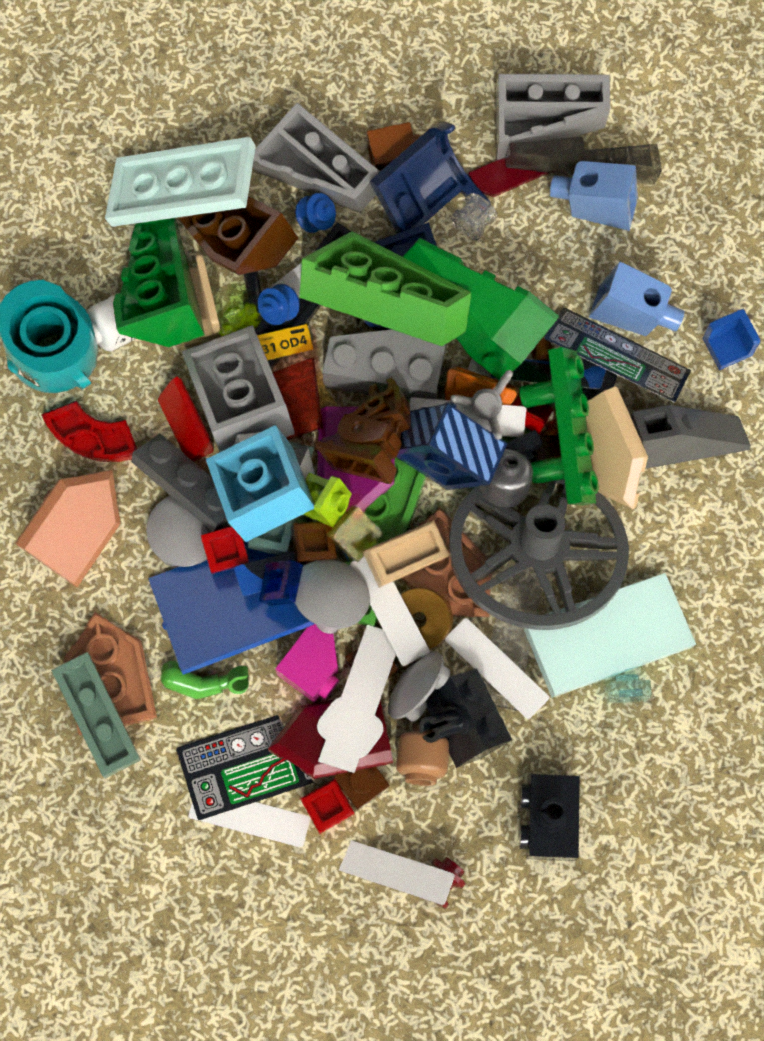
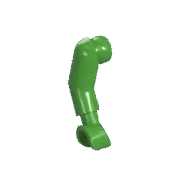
(202, 687)

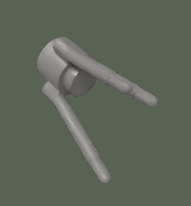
(487, 403)

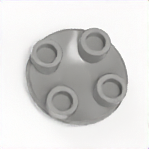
(176, 534)
(332, 595)
(416, 686)

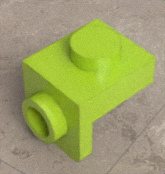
(330, 498)

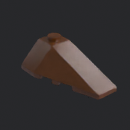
(243, 237)

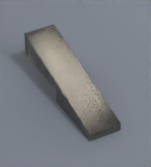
(562, 155)

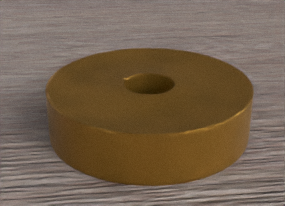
(436, 610)

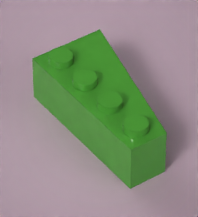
(384, 289)

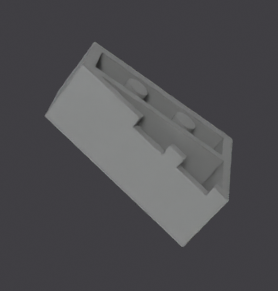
(370, 358)

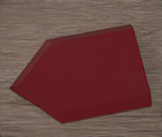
(302, 743)

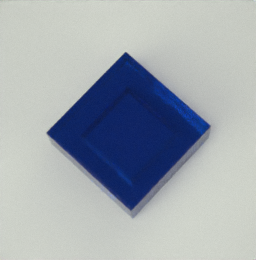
(281, 582)

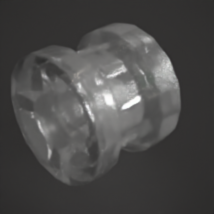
(474, 216)

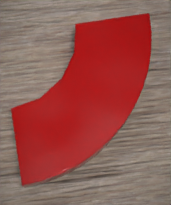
(89, 436)

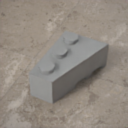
(549, 107)
(315, 160)

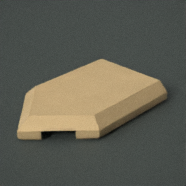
(617, 448)

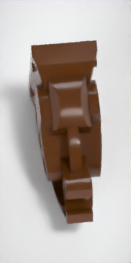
(370, 435)

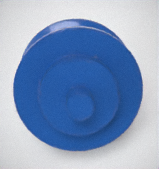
(315, 213)
(278, 304)

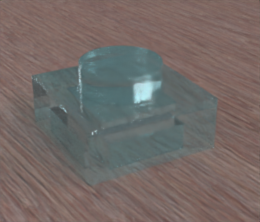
(628, 689)

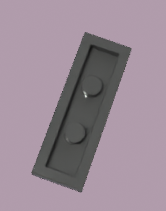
(181, 480)

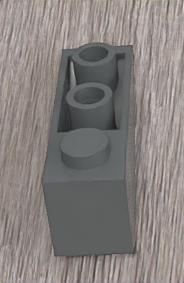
(687, 434)

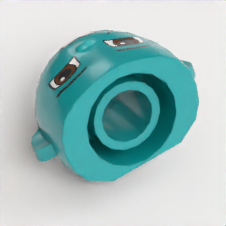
(37, 312)

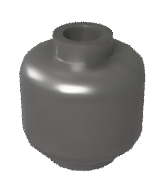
(510, 481)

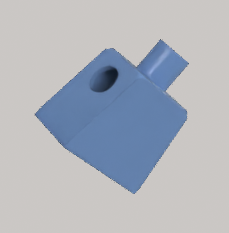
(600, 193)
(635, 302)

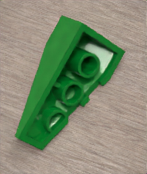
(157, 288)
(500, 322)

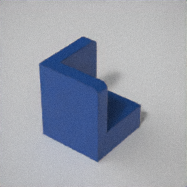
(731, 339)

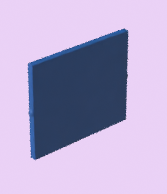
(213, 619)

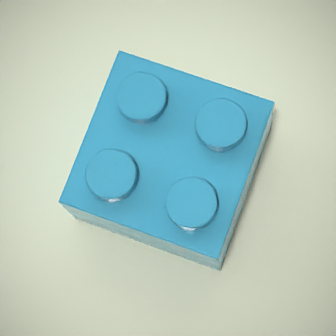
(260, 483)

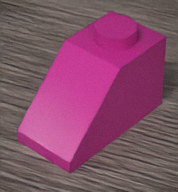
(311, 664)

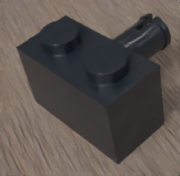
(466, 717)
(551, 817)

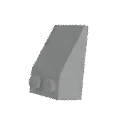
(236, 387)

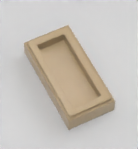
(406, 553)

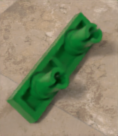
(571, 413)

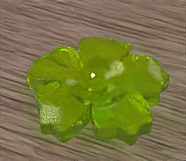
(240, 319)

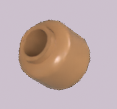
(421, 761)

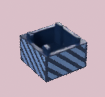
(450, 447)

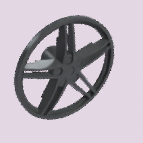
(543, 545)

